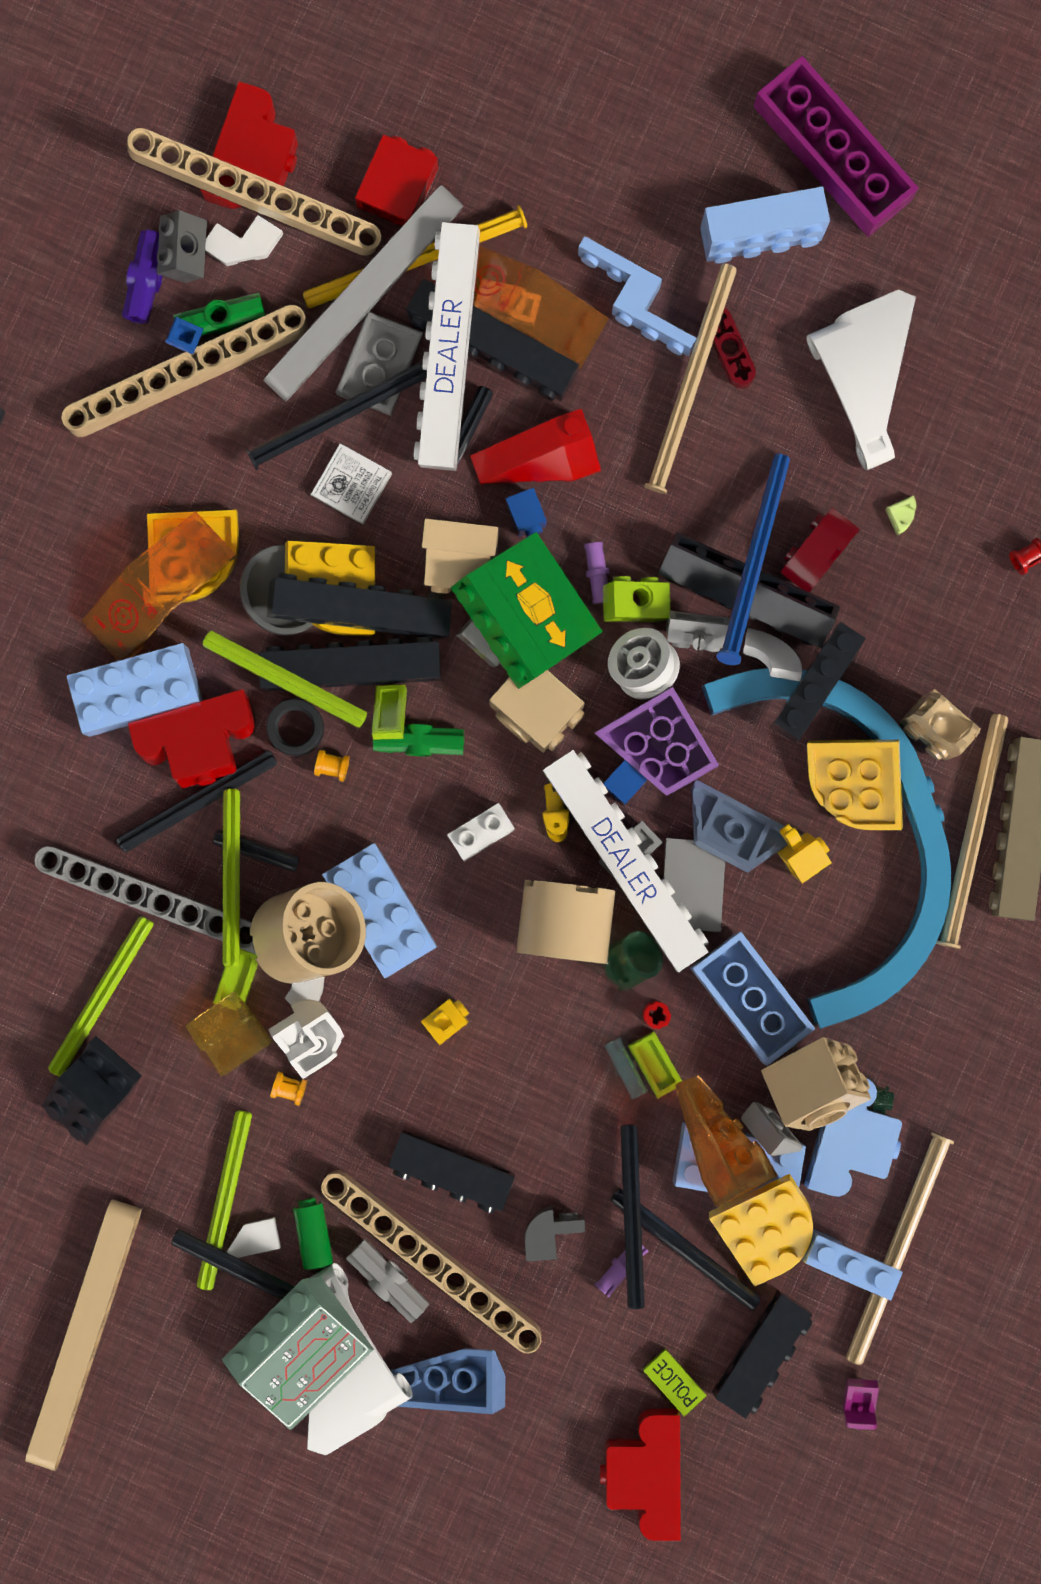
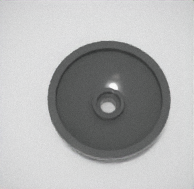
(255, 591)

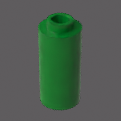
(312, 1234)

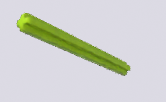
(284, 679)
(231, 878)
(100, 996)
(225, 1193)

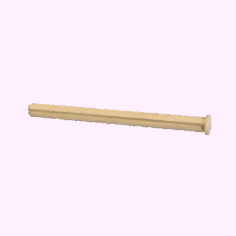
(691, 379)
(974, 831)
(900, 1244)

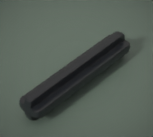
(472, 418)
(262, 853)

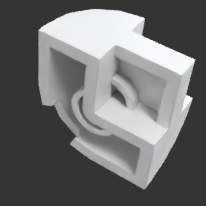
(308, 1036)

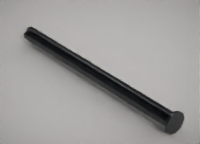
(336, 415)

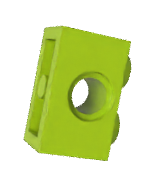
(620, 606)

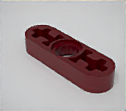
(745, 363)

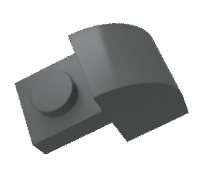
(541, 1232)

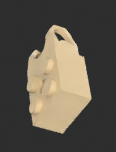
(939, 726)

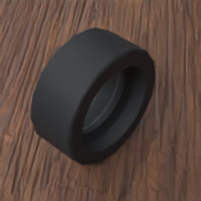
(290, 705)

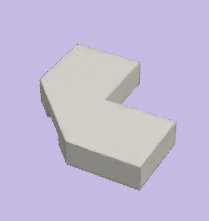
(255, 243)

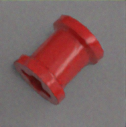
(1026, 557)
(659, 1023)

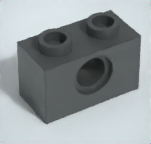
(181, 246)

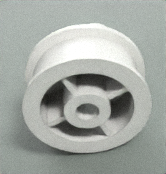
(643, 663)

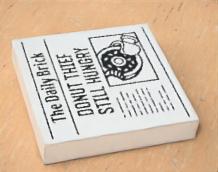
(351, 484)

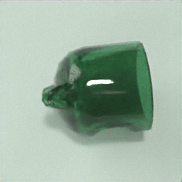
(633, 960)

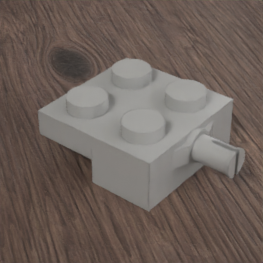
(697, 630)

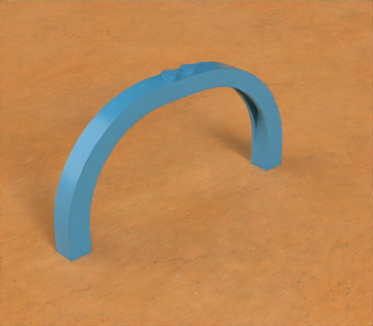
(924, 820)

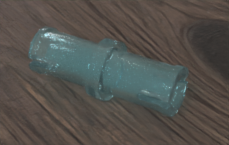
(626, 1068)

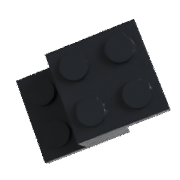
(91, 1090)

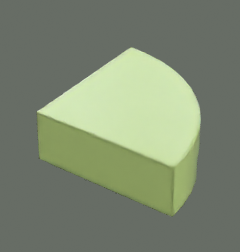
(902, 514)

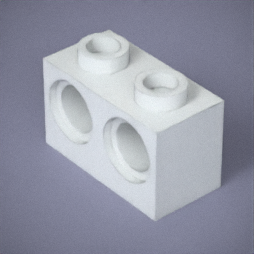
(481, 832)

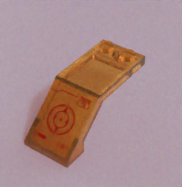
(536, 305)
(156, 585)

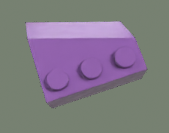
(661, 743)

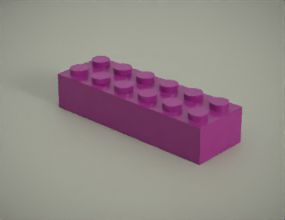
(835, 146)

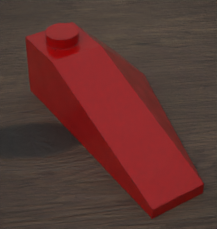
(548, 452)

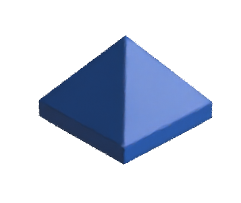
(184, 335)

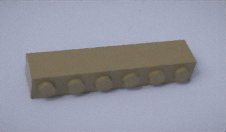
(1020, 840)

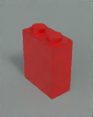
(396, 180)

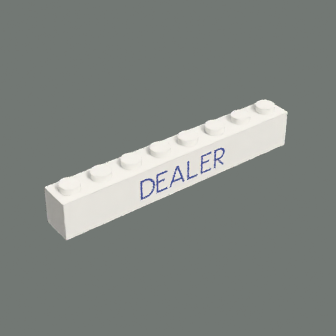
(448, 346)
(626, 861)

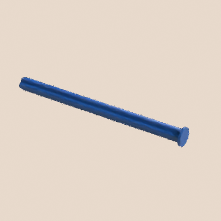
(751, 572)

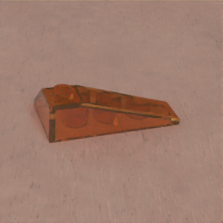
(723, 1153)

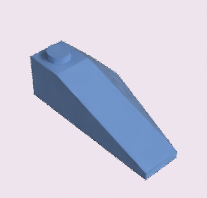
(457, 1382)

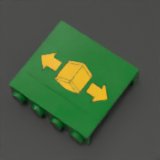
(526, 609)

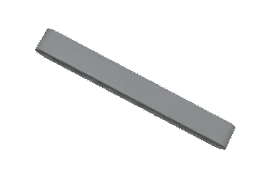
(363, 293)
(120, 892)

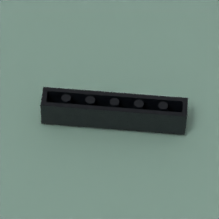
(505, 349)
(774, 602)
(359, 608)
(359, 664)

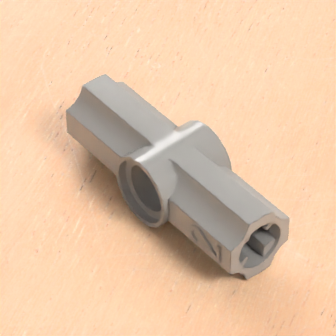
(388, 1280)

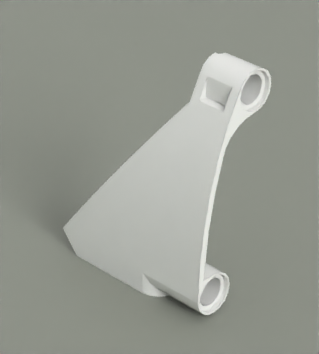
(864, 363)
(360, 1397)

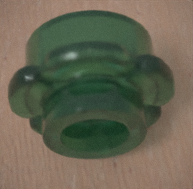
(884, 1099)

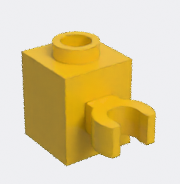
(803, 854)
(446, 1020)

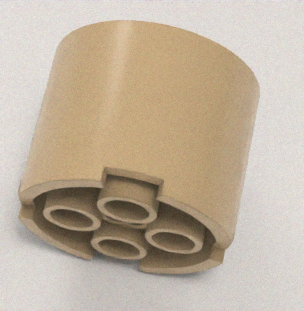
(565, 921)
(308, 933)

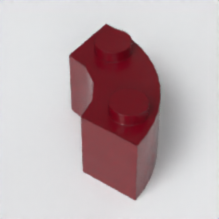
(820, 550)

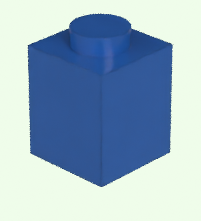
(526, 513)
(624, 782)

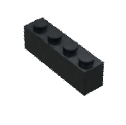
(817, 682)
(452, 1171)
(762, 1354)

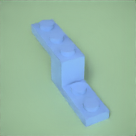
(636, 297)
(852, 1266)

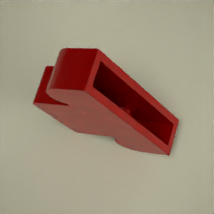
(254, 141)
(195, 738)
(647, 1474)

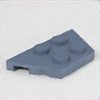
(733, 829)

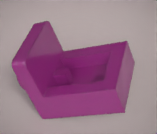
(860, 1403)

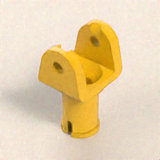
(555, 817)

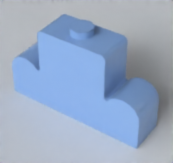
(856, 1142)

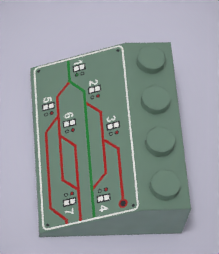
(298, 1352)

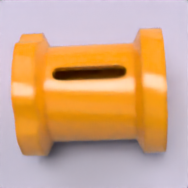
(331, 765)
(288, 1088)

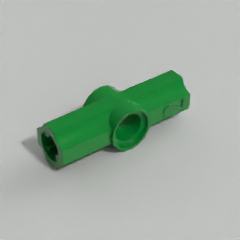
(238, 310)
(424, 741)

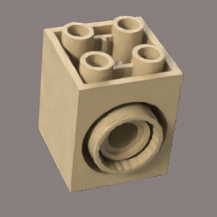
(538, 710)
(816, 1084)

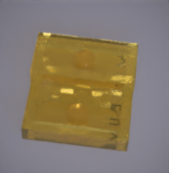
(229, 1033)

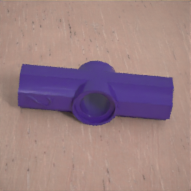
(142, 279)

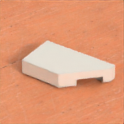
(256, 1238)

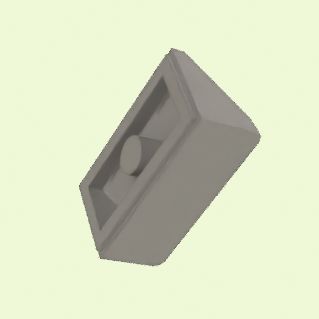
(770, 1130)

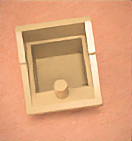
(455, 551)

